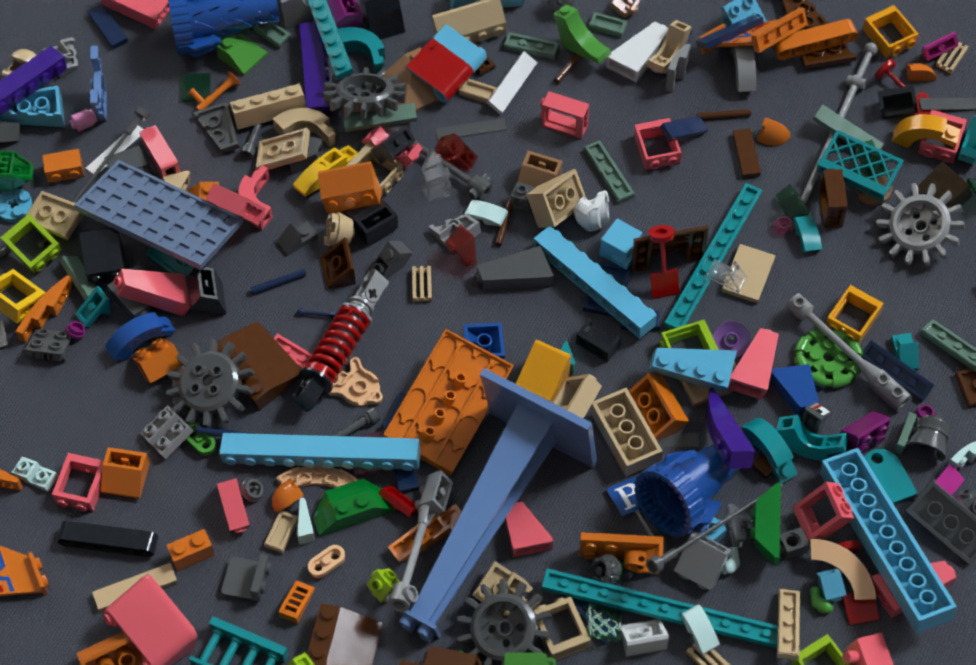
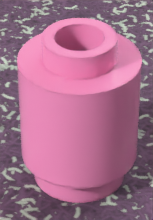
(83, 120)

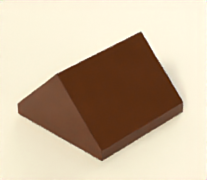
(338, 265)

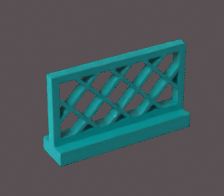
(856, 180)

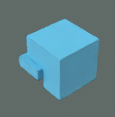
(618, 243)

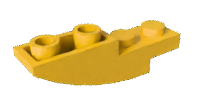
(308, 180)

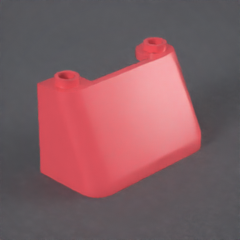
(152, 623)

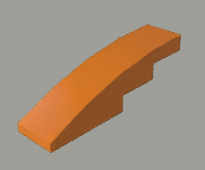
(48, 304)
(438, 529)

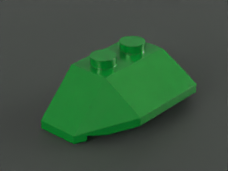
(14, 170)
(349, 506)
(767, 524)

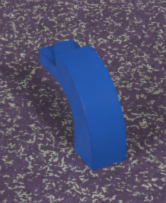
(136, 331)

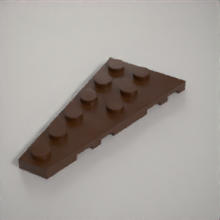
(825, 57)

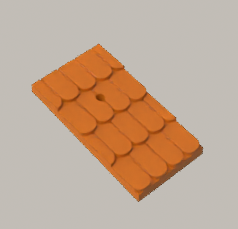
(447, 401)

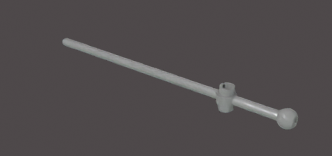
(856, 82)

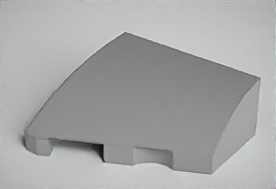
(66, 48)
(444, 231)

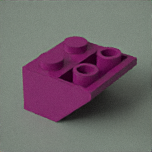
(346, 13)
(867, 431)

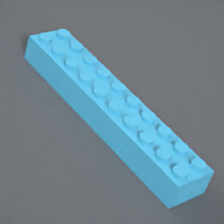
(890, 543)

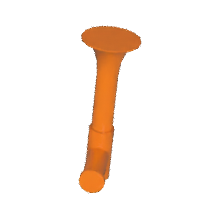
(204, 103)

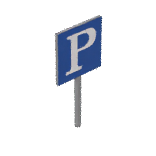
(625, 500)

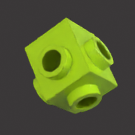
(382, 583)

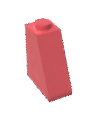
(233, 505)
(526, 532)

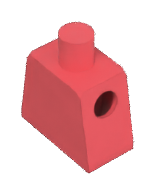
(868, 651)

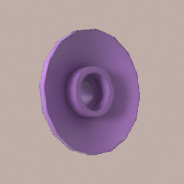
(741, 337)

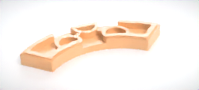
(317, 476)
(848, 564)

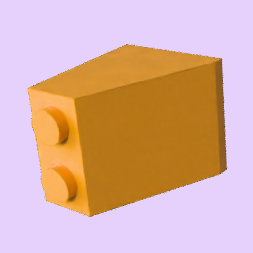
(544, 370)

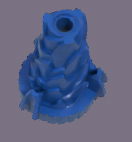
(203, 23)
(679, 490)

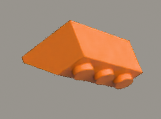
(349, 187)
(658, 406)
(111, 651)

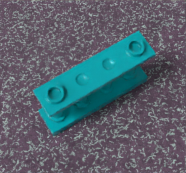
(238, 637)

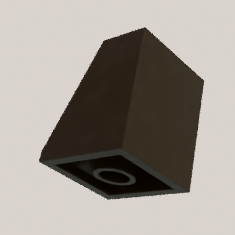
(945, 180)

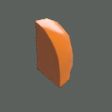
(920, 72)
(773, 133)
(285, 495)

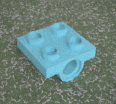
(739, 10)

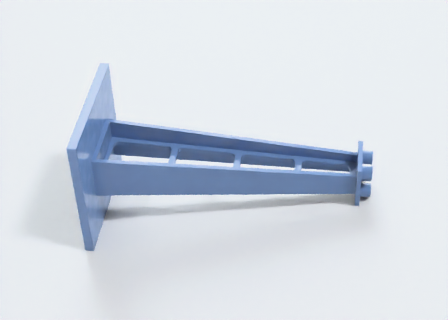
(529, 436)

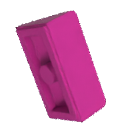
(940, 46)
(950, 479)

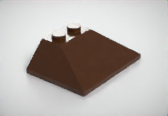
(690, 241)

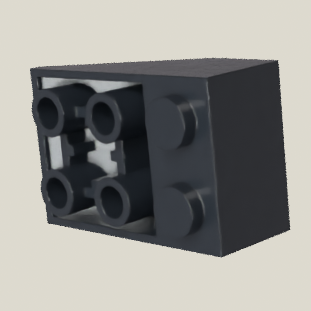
(373, 221)

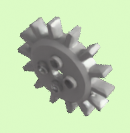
(929, 209)

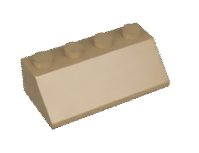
(473, 21)
(266, 106)

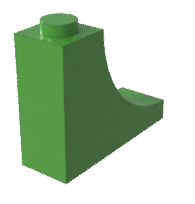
(577, 37)

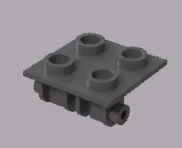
(48, 344)

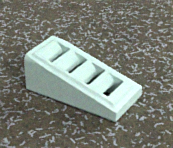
(305, 531)

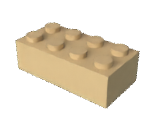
(626, 432)

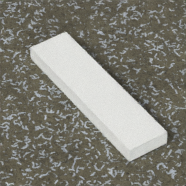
(511, 82)

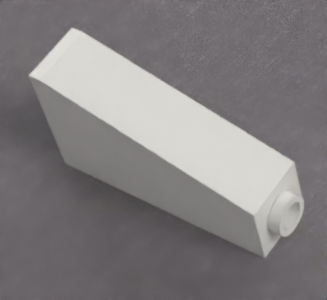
(632, 56)

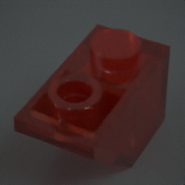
(456, 152)
(463, 243)

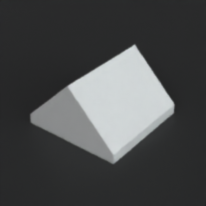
(644, 637)

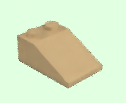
(555, 199)

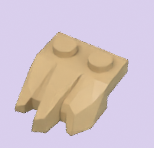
(492, 579)

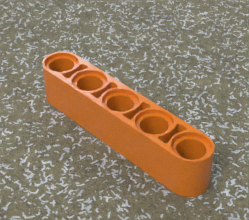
(816, 39)

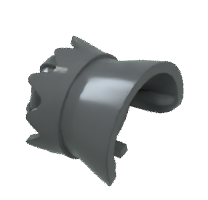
(932, 432)

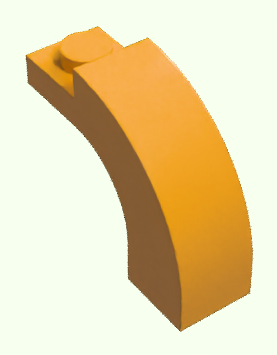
(925, 126)

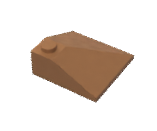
(416, 89)

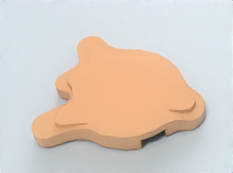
(358, 386)

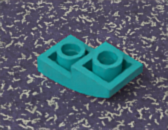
(808, 232)

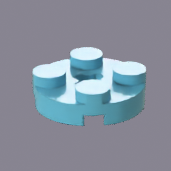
(18, 196)

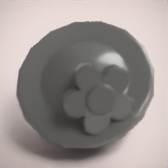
(252, 489)

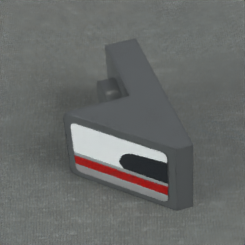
(814, 417)

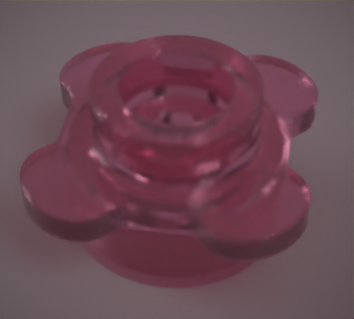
(786, 221)

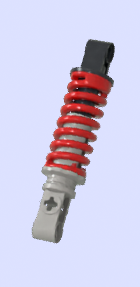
(339, 341)

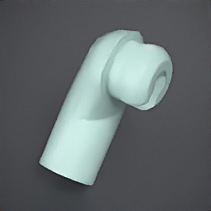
(733, 562)

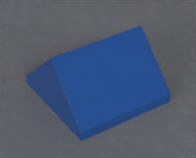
(487, 336)

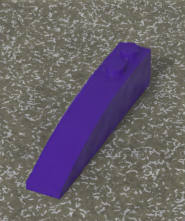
(727, 435)

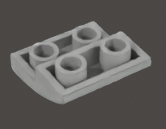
(166, 431)

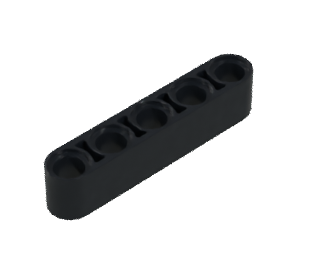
(107, 538)

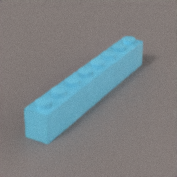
(596, 282)

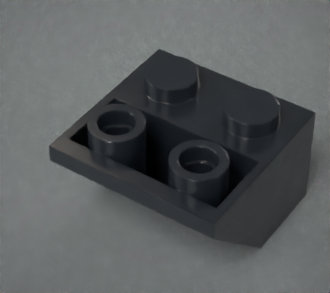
(206, 291)

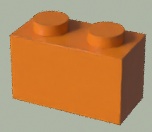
(63, 166)
(190, 550)

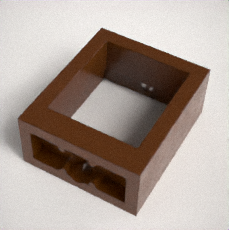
(833, 198)

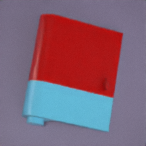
(447, 62)

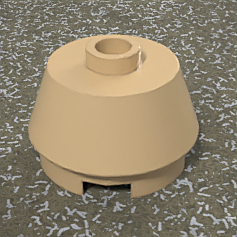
(338, 227)

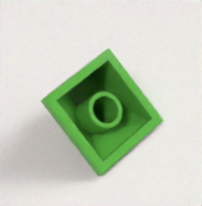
(240, 53)

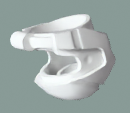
(592, 213)

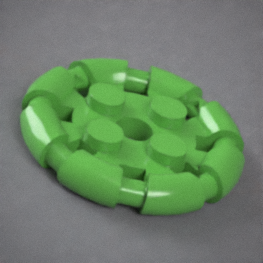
(822, 367)

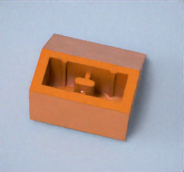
(156, 360)
(124, 472)

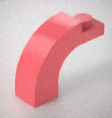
(406, 156)
(251, 186)

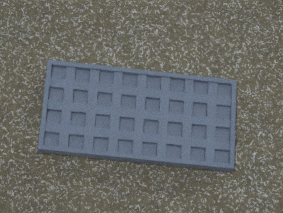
(159, 214)

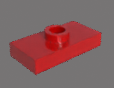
(398, 501)

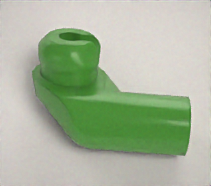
(819, 603)

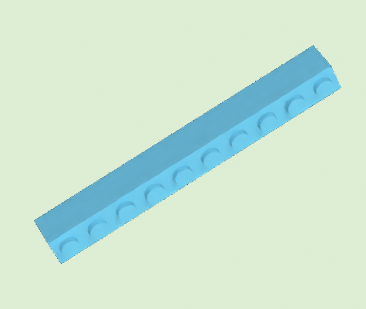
(320, 451)

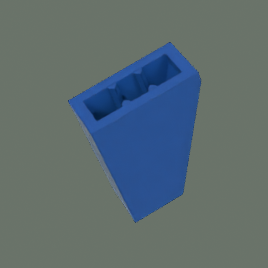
(795, 386)

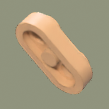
(326, 562)

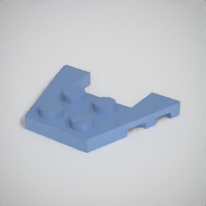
(98, 94)

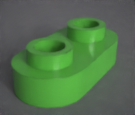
(201, 440)

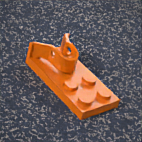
(631, 548)

